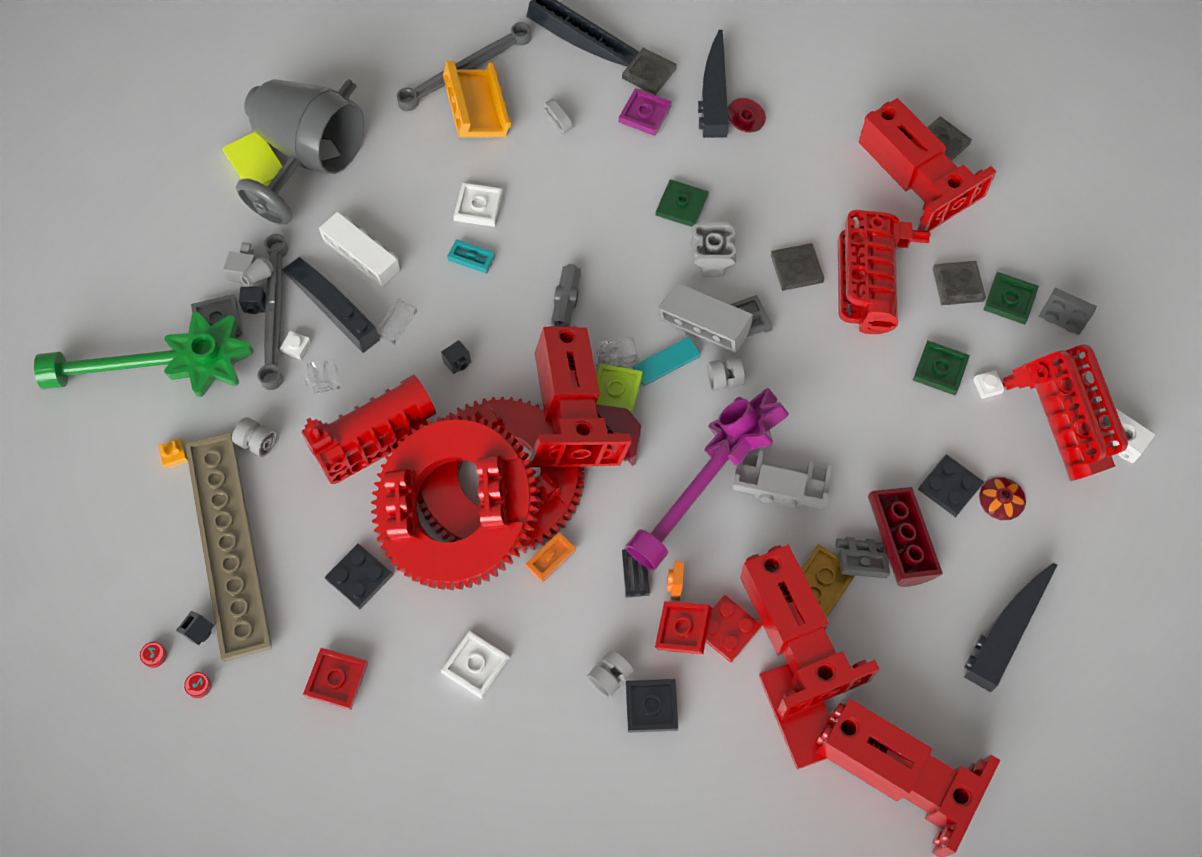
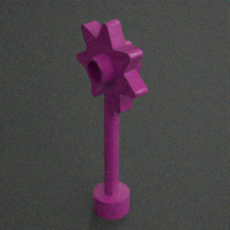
(737, 431)

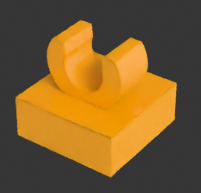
(172, 453)

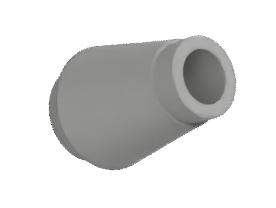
(258, 271)

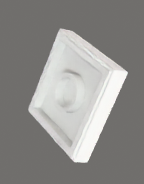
(478, 204)
(475, 664)

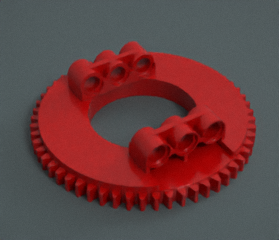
(559, 486)
(504, 495)

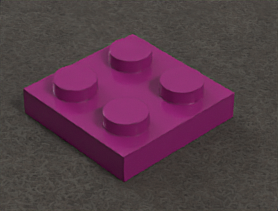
(645, 111)

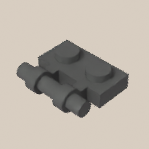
(862, 563)

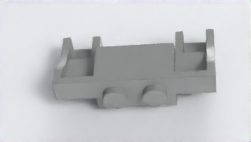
(782, 485)

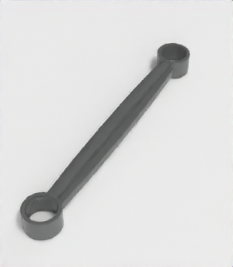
(468, 63)
(273, 313)

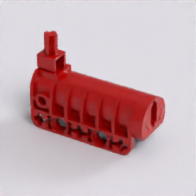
(872, 268)
(1073, 408)
(368, 430)

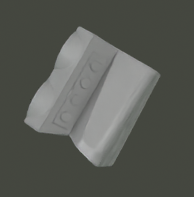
(713, 247)

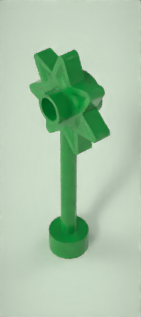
(200, 355)

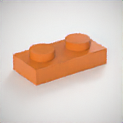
(550, 557)
(675, 580)

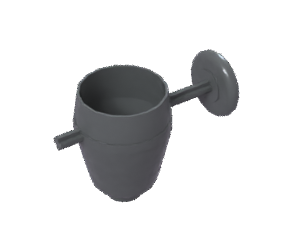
(294, 121)

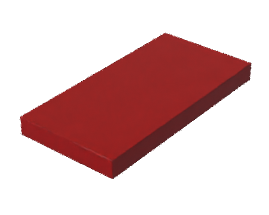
(800, 729)

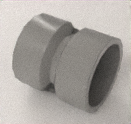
(718, 375)
(254, 436)
(605, 680)

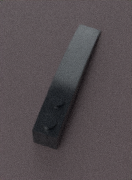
(580, 31)
(714, 94)
(333, 304)
(1004, 635)

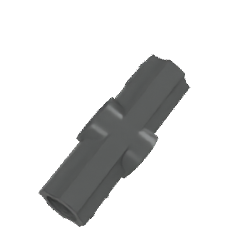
(566, 296)

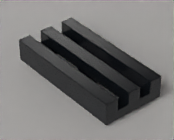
(637, 593)

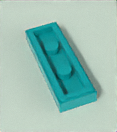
(667, 361)

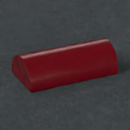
(905, 536)

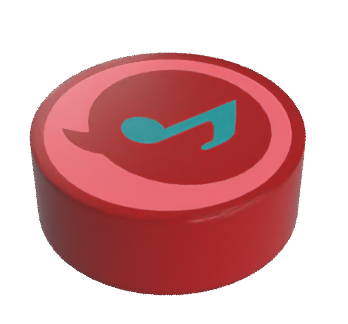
(153, 654)
(197, 685)

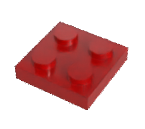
(683, 627)
(730, 628)
(335, 678)

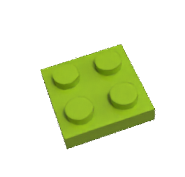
(618, 386)

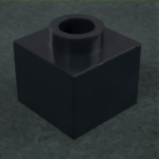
(252, 300)
(456, 357)
(195, 628)

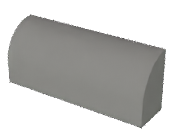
(706, 317)

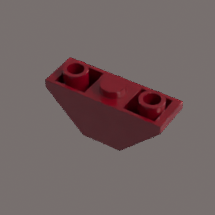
(624, 422)

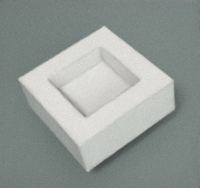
(295, 345)
(988, 384)

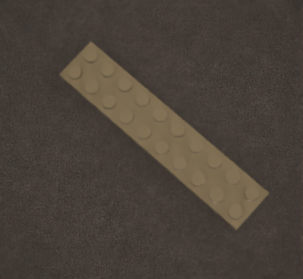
(228, 548)

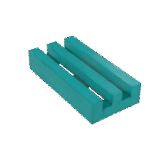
(469, 259)

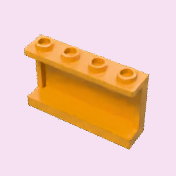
(476, 101)

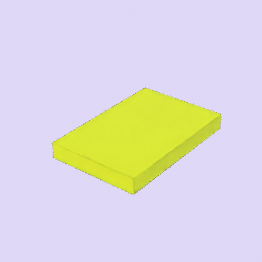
(253, 158)

